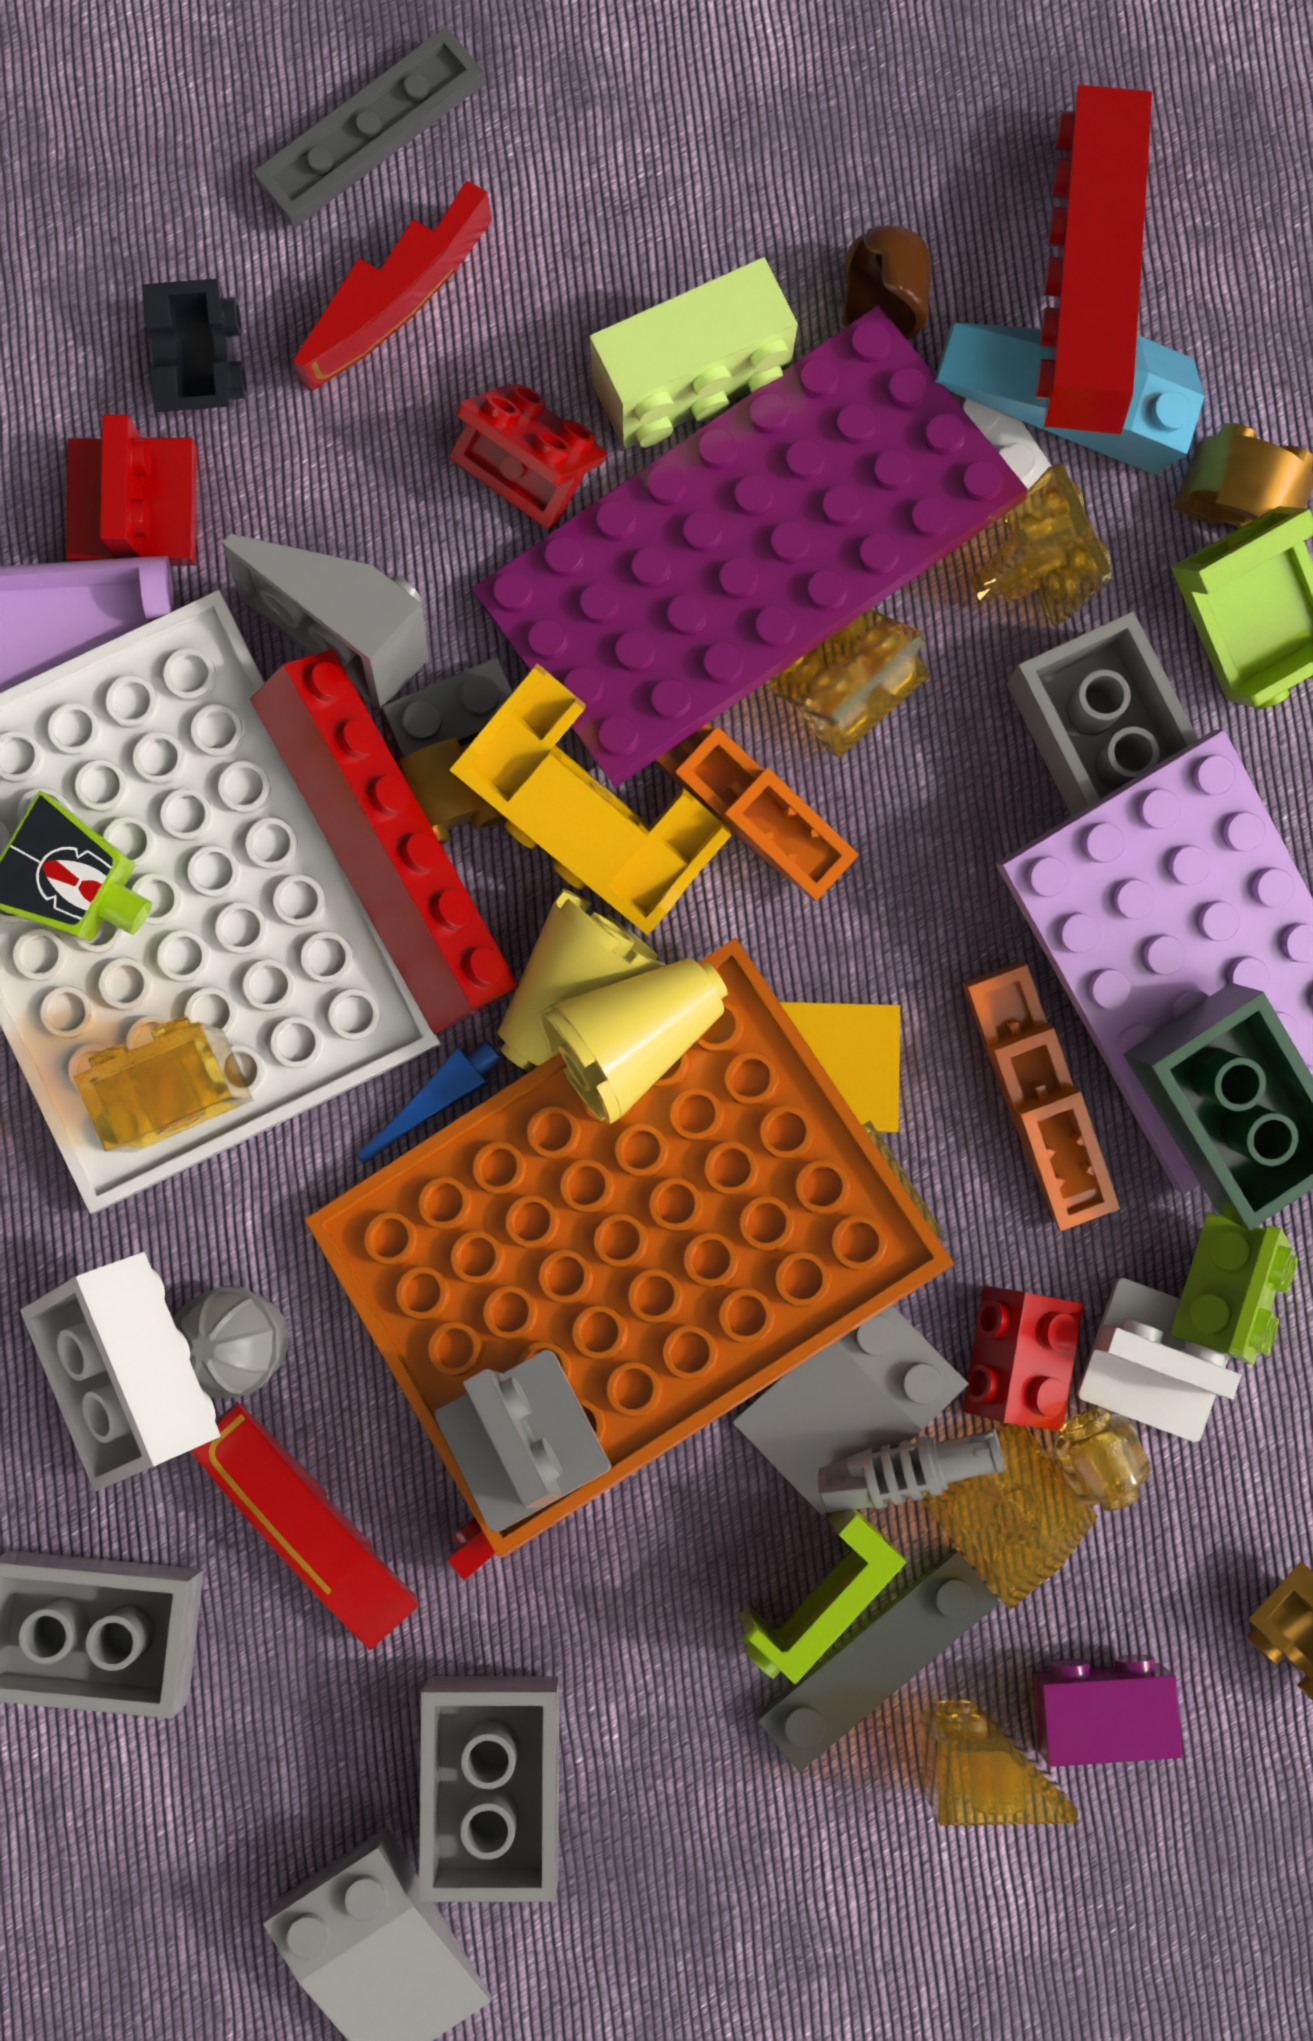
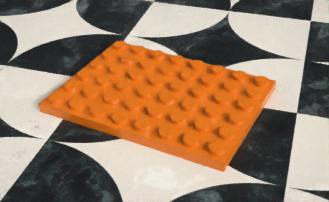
(652, 1253)

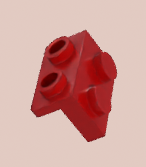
(1022, 1358)

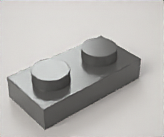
(449, 708)

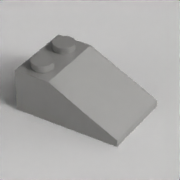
(338, 606)
(850, 1397)
(373, 1950)

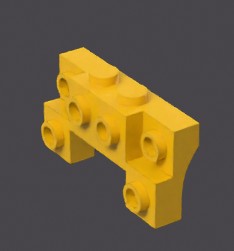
(578, 819)

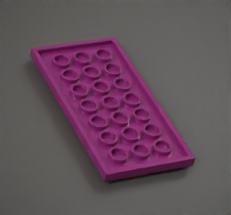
(750, 543)

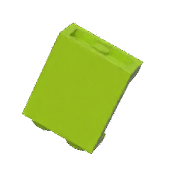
(1255, 606)
(829, 1607)

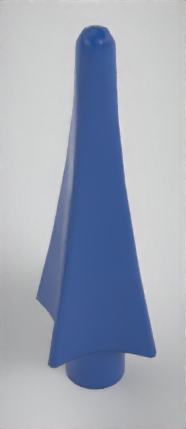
(452, 1082)

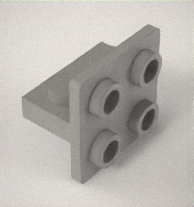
(521, 1439)

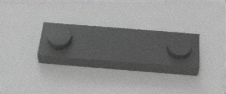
(369, 127)
(877, 1660)

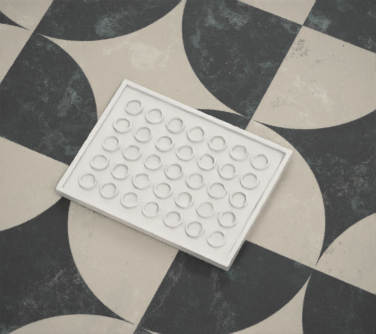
(245, 895)

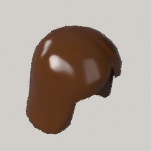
(889, 270)

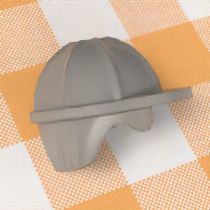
(233, 1340)

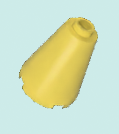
(568, 959)
(632, 1031)

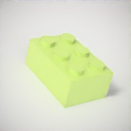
(692, 354)

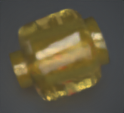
(1102, 1459)

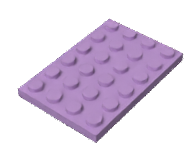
(1163, 905)

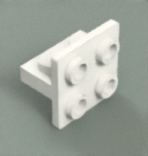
(1148, 1373)

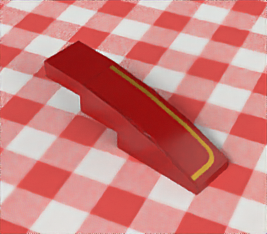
(379, 302)
(305, 1527)

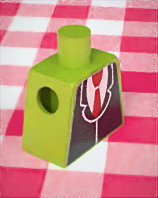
(67, 875)

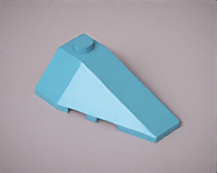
(1001, 369)

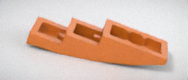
(759, 809)
(1041, 1096)

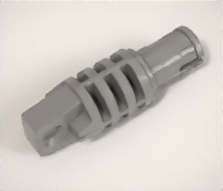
(908, 1470)

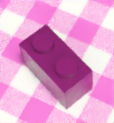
(1106, 1712)

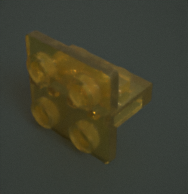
(1048, 551)
(854, 679)

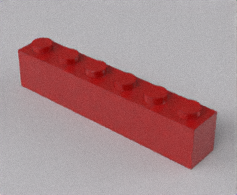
(1098, 260)
(382, 840)

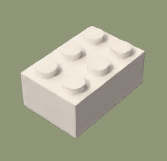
(120, 1370)

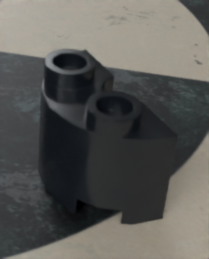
(193, 345)

